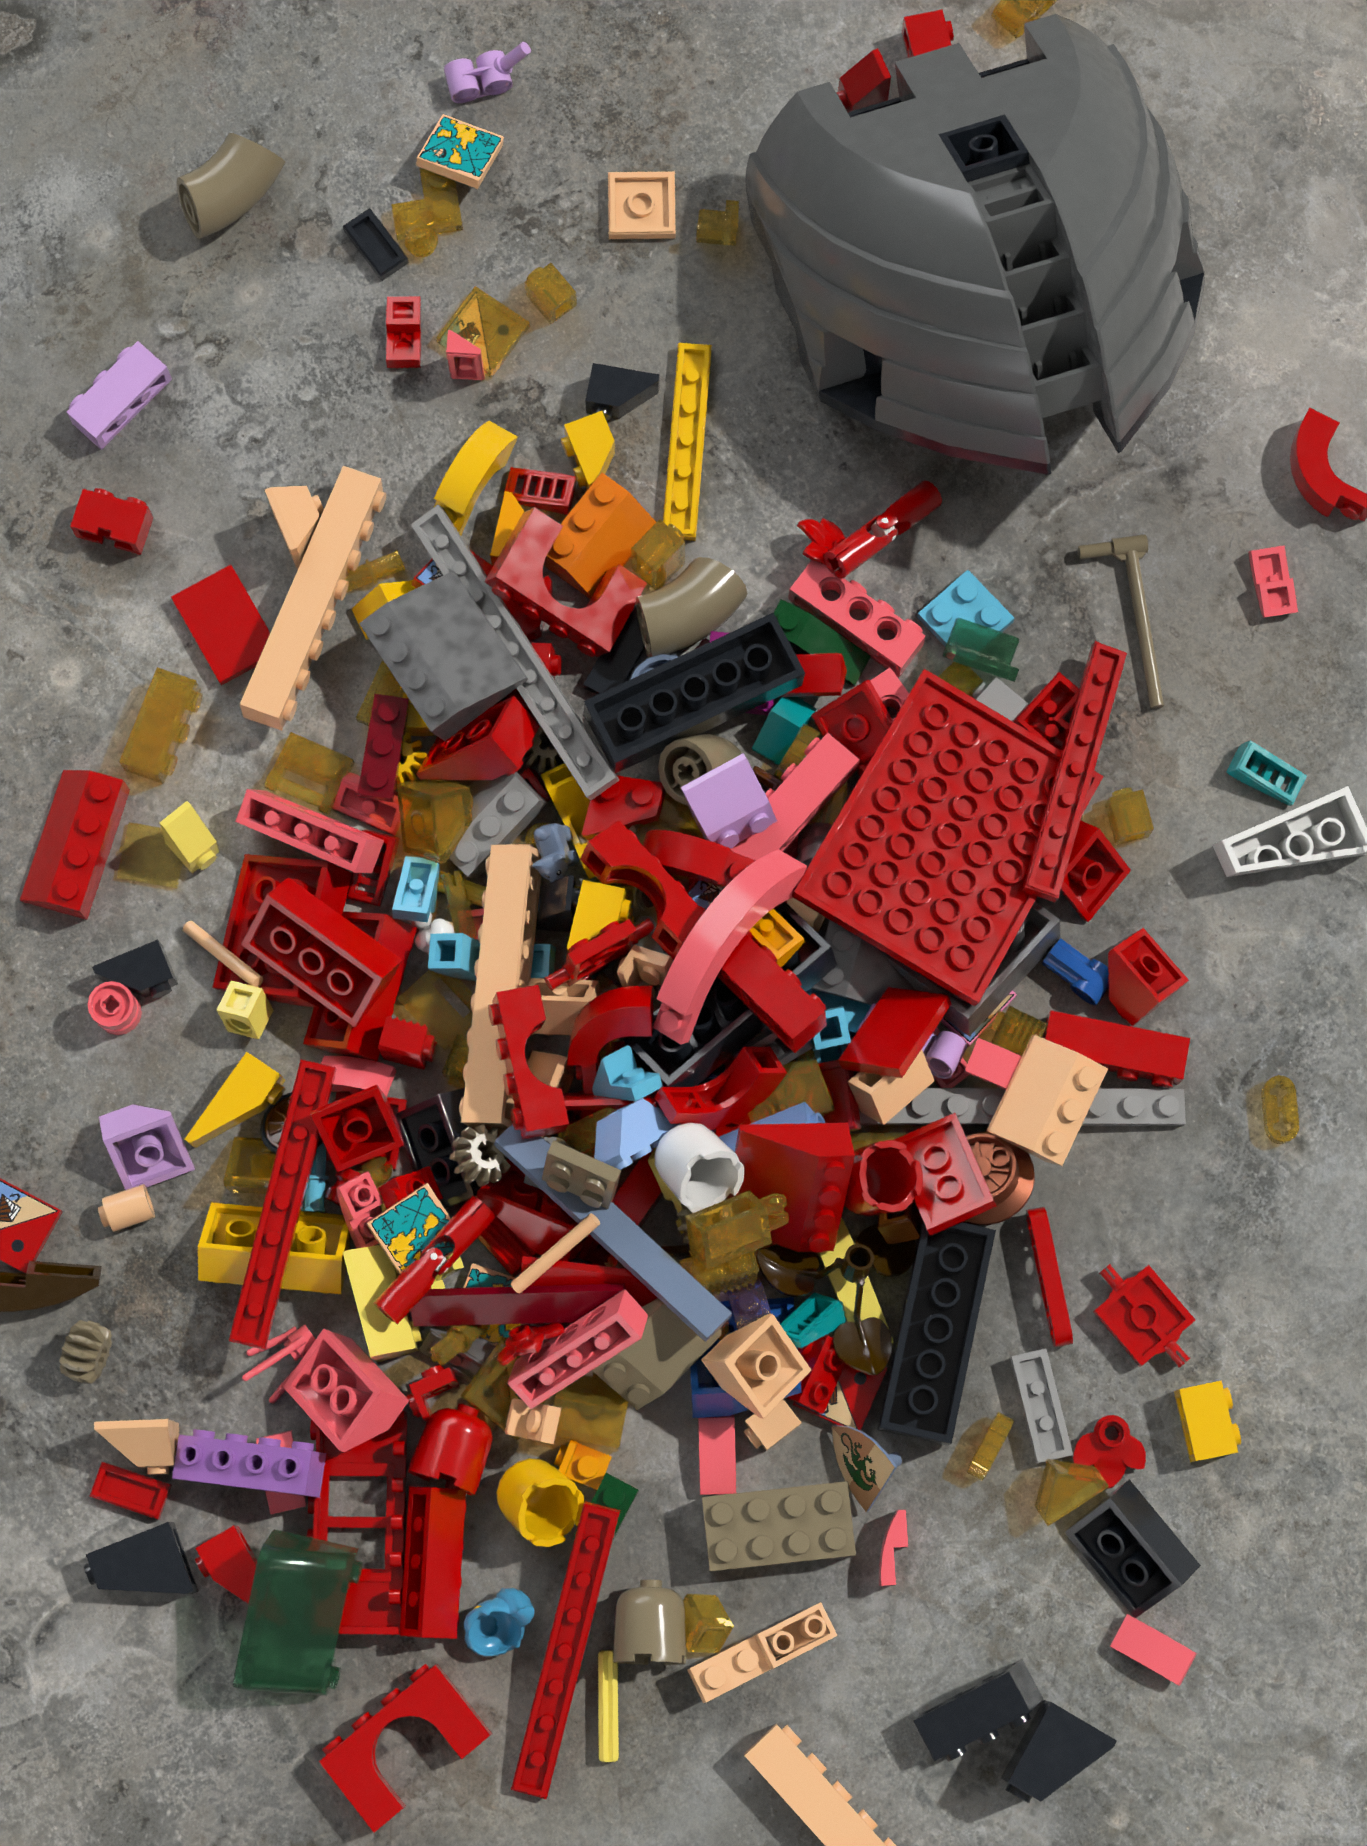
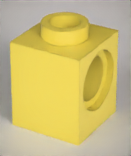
(245, 1010)

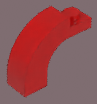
(1313, 473)
(695, 857)
(605, 1018)
(727, 1097)

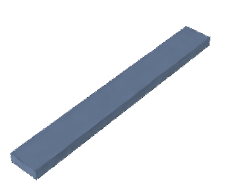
(625, 1242)

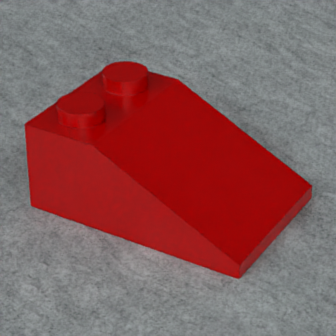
(484, 747)
(529, 1212)

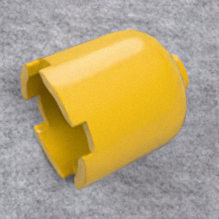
(539, 1501)

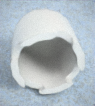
(698, 1166)

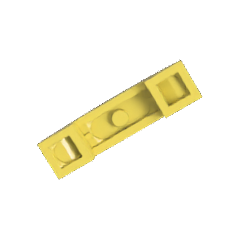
(845, 1290)

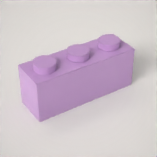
(118, 394)

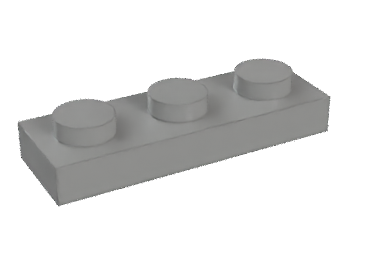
(1041, 1405)

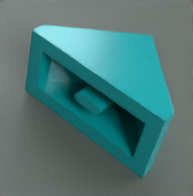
(782, 728)

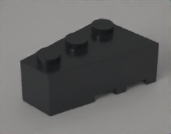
(979, 1712)

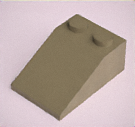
(655, 1360)

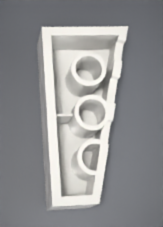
(1307, 835)

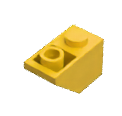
(590, 445)

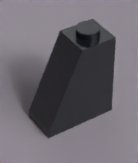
(143, 1563)

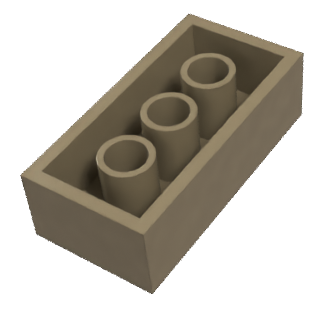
(778, 1526)

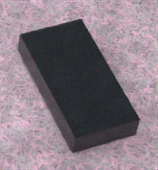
(375, 244)

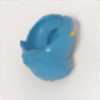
(498, 1623)

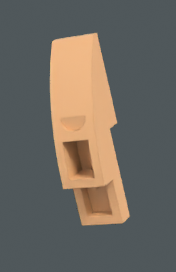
(762, 1652)

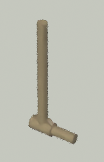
(1130, 551)

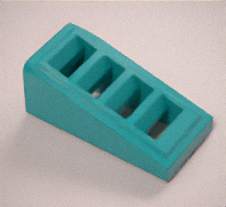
(1261, 783)
(816, 1318)

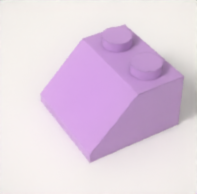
(729, 803)

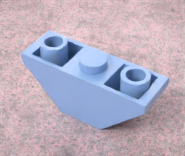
(630, 1133)

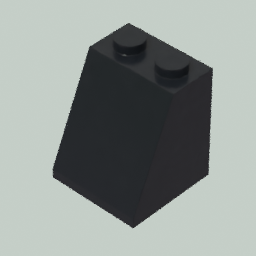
(1053, 1752)

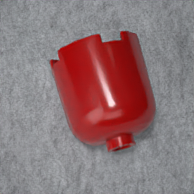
(883, 1179)
(453, 1448)

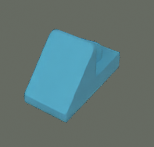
(416, 890)
(622, 1079)

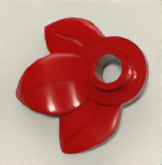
(823, 537)
(527, 1339)
(1108, 1455)

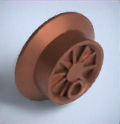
(1007, 1173)

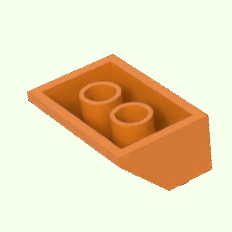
(597, 535)

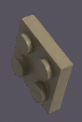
(581, 1175)

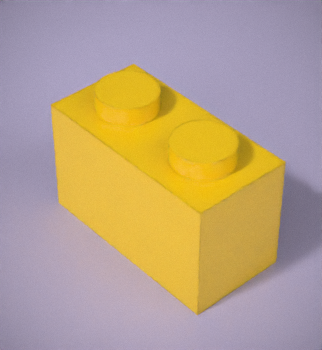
(1207, 1421)

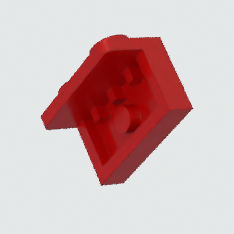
(824, 1374)
(434, 1382)

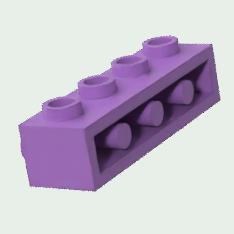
(249, 1465)

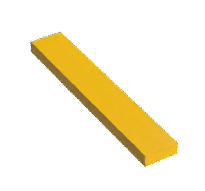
(687, 438)

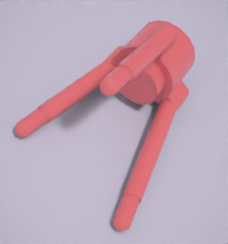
(296, 1344)

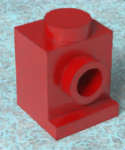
(403, 1185)

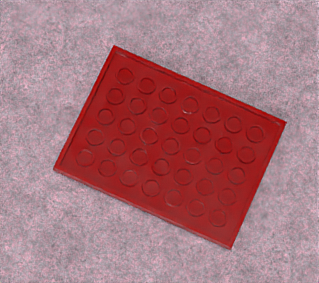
(939, 839)

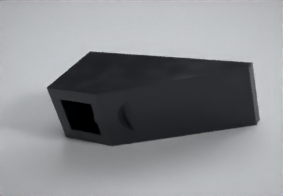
(557, 905)

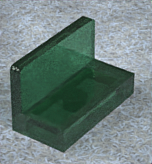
(982, 648)

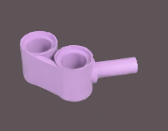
(489, 77)

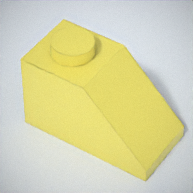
(189, 838)

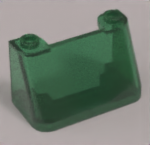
(295, 1615)

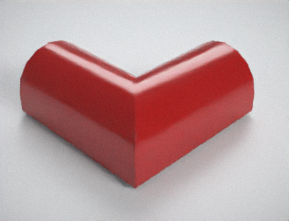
(1048, 709)

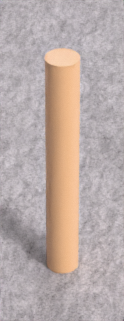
(222, 954)
(555, 1253)

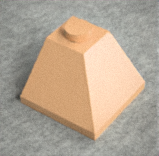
(296, 516)
(757, 1365)
(144, 1442)

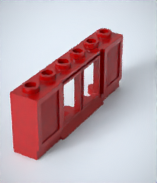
(376, 1600)

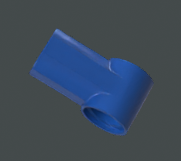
(1087, 977)

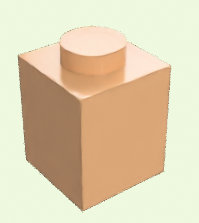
(773, 1427)

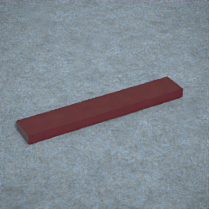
(507, 1306)

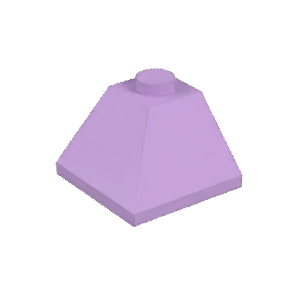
(144, 1145)

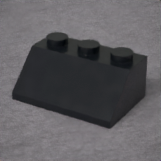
(428, 1140)
(1132, 1549)

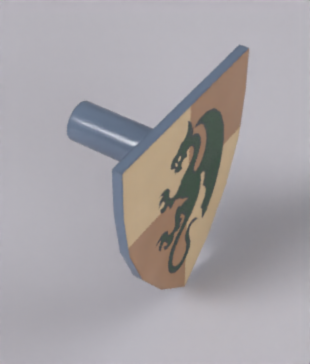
(863, 1463)

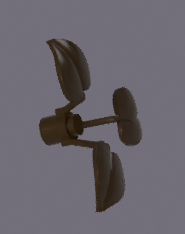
(858, 1344)

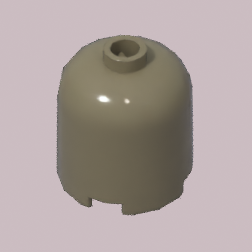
(650, 1626)

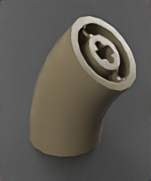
(227, 184)
(689, 607)
(691, 758)

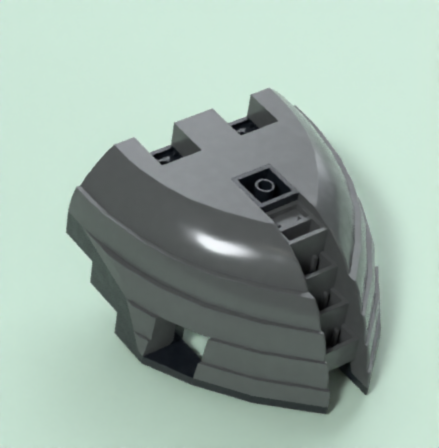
(990, 240)

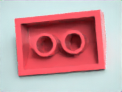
(344, 1391)

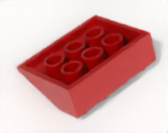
(258, 878)
(809, 1168)

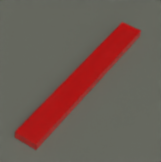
(1074, 772)
(281, 1207)
(565, 1650)

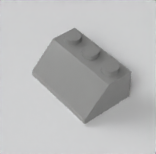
(499, 815)

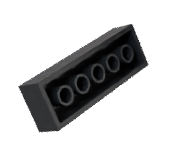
(694, 692)
(724, 1019)
(936, 1333)

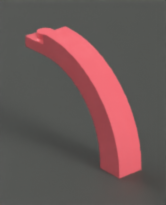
(716, 935)

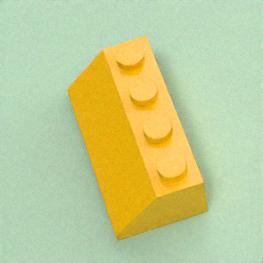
(314, 1259)

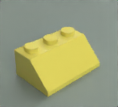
(370, 1276)

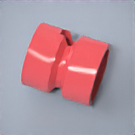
(114, 1008)

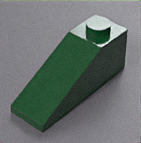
(812, 636)

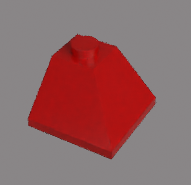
(1092, 871)
(1141, 976)
(358, 1127)

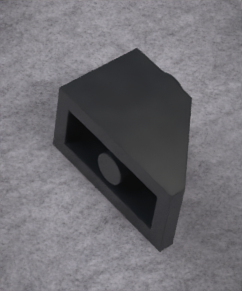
(619, 390)
(141, 970)

